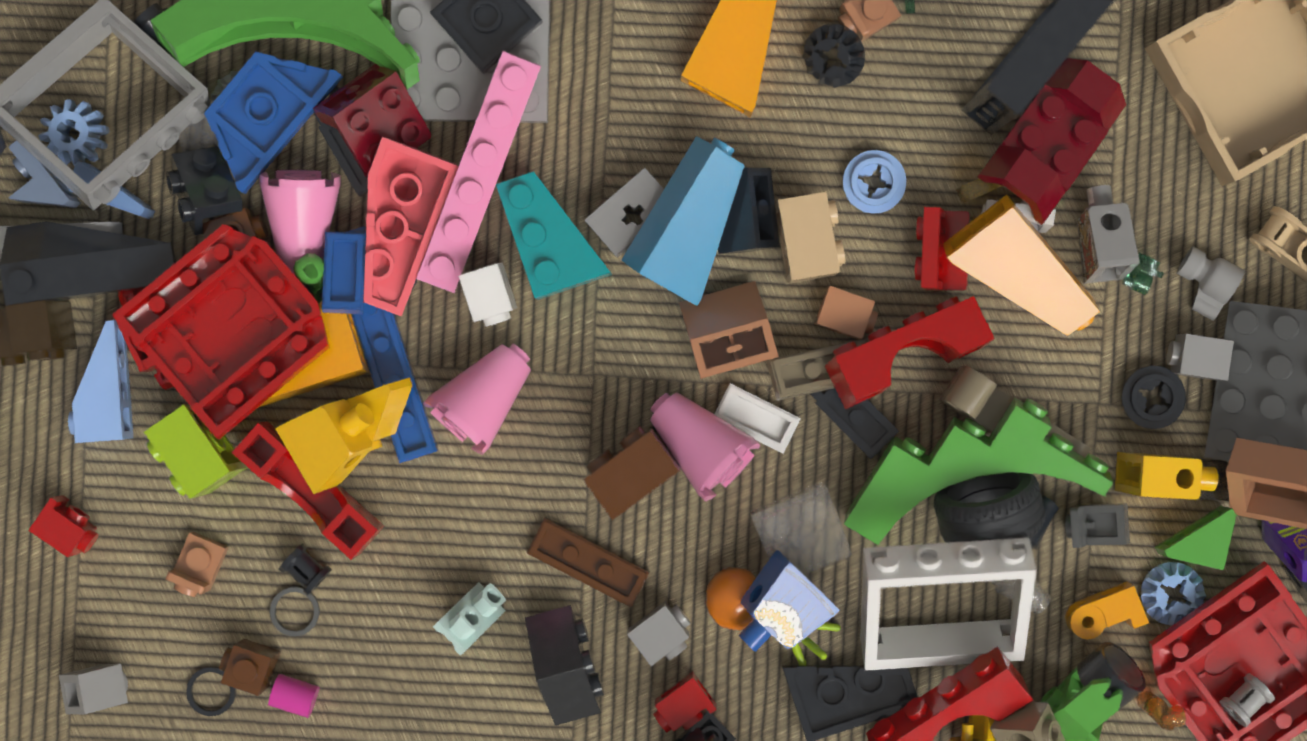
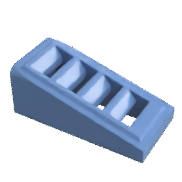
(124, 200)

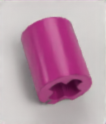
(293, 695)

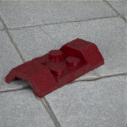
(1056, 135)

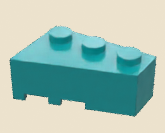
(546, 238)

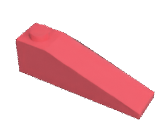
(403, 209)

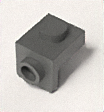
(1098, 524)

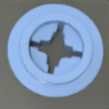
(890, 173)
(1171, 574)

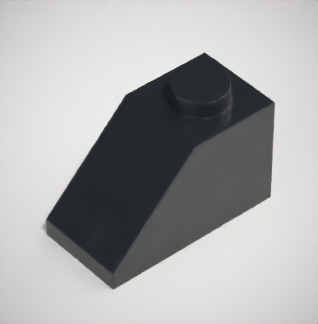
(752, 215)

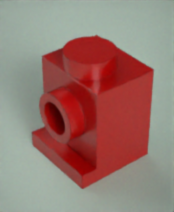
(64, 527)
(683, 704)

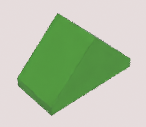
(1204, 541)

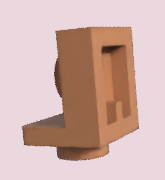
(868, 16)
(197, 565)

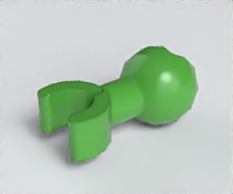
(310, 271)

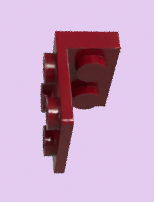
(370, 109)

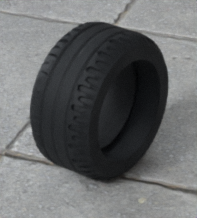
(990, 508)

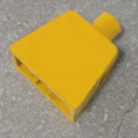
(328, 442)
(1163, 476)

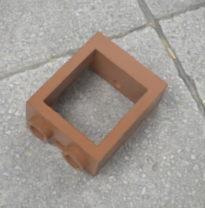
(1268, 482)

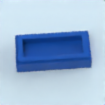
(344, 273)

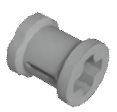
(1247, 700)

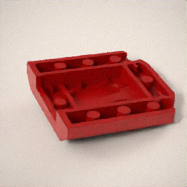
(227, 326)
(1237, 632)

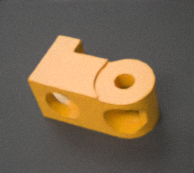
(1094, 613)

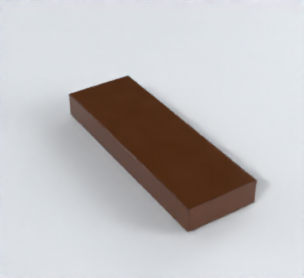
(588, 562)

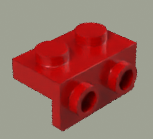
(934, 267)

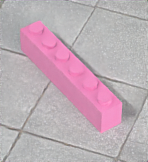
(478, 171)

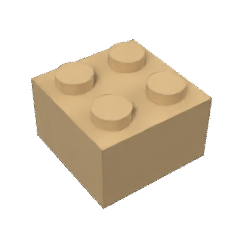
(808, 237)

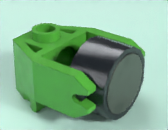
(1095, 692)

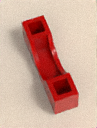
(950, 333)
(333, 510)
(983, 688)

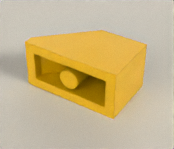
(387, 407)

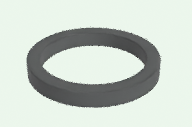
(276, 623)

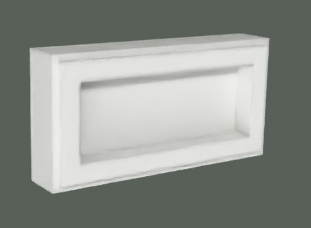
(757, 417)

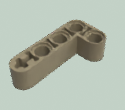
(984, 403)

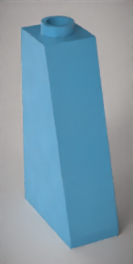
(688, 221)

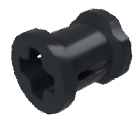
(305, 569)

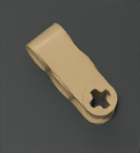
(1284, 240)

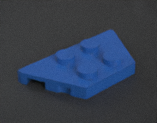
(265, 111)

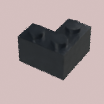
(562, 666)

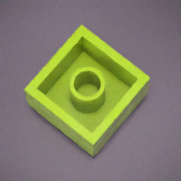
(192, 453)

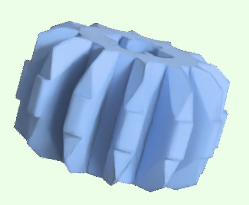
(82, 120)

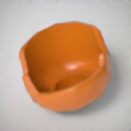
(725, 597)

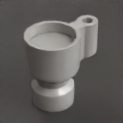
(1216, 280)

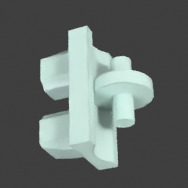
(471, 616)

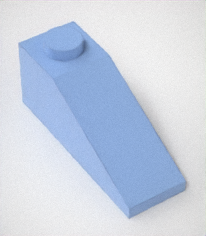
(103, 397)

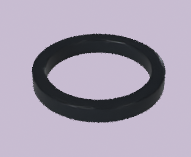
(189, 692)

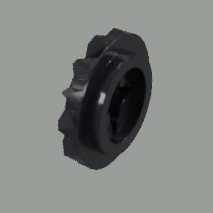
(849, 51)
(1170, 391)

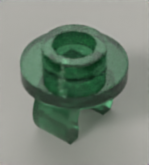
(1141, 276)

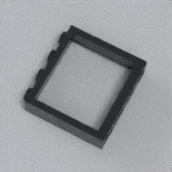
(1033, 61)

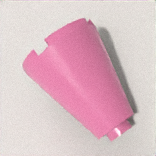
(299, 211)
(481, 396)
(702, 443)

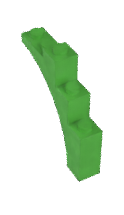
(204, 26)
(965, 452)

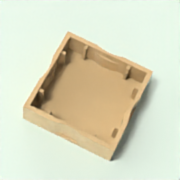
(1240, 81)

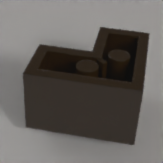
(36, 330)

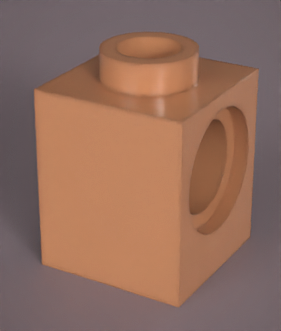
(846, 313)

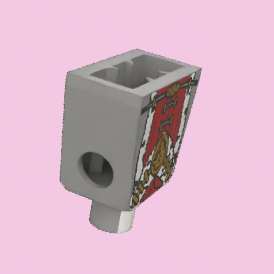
(1106, 238)

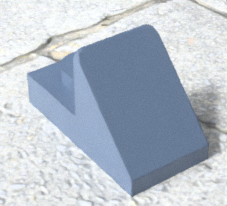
(44, 186)

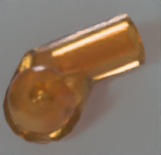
(1159, 711)

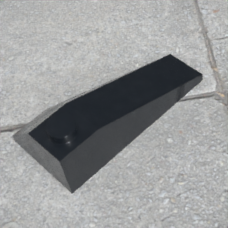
(76, 262)

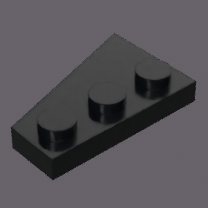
(845, 697)

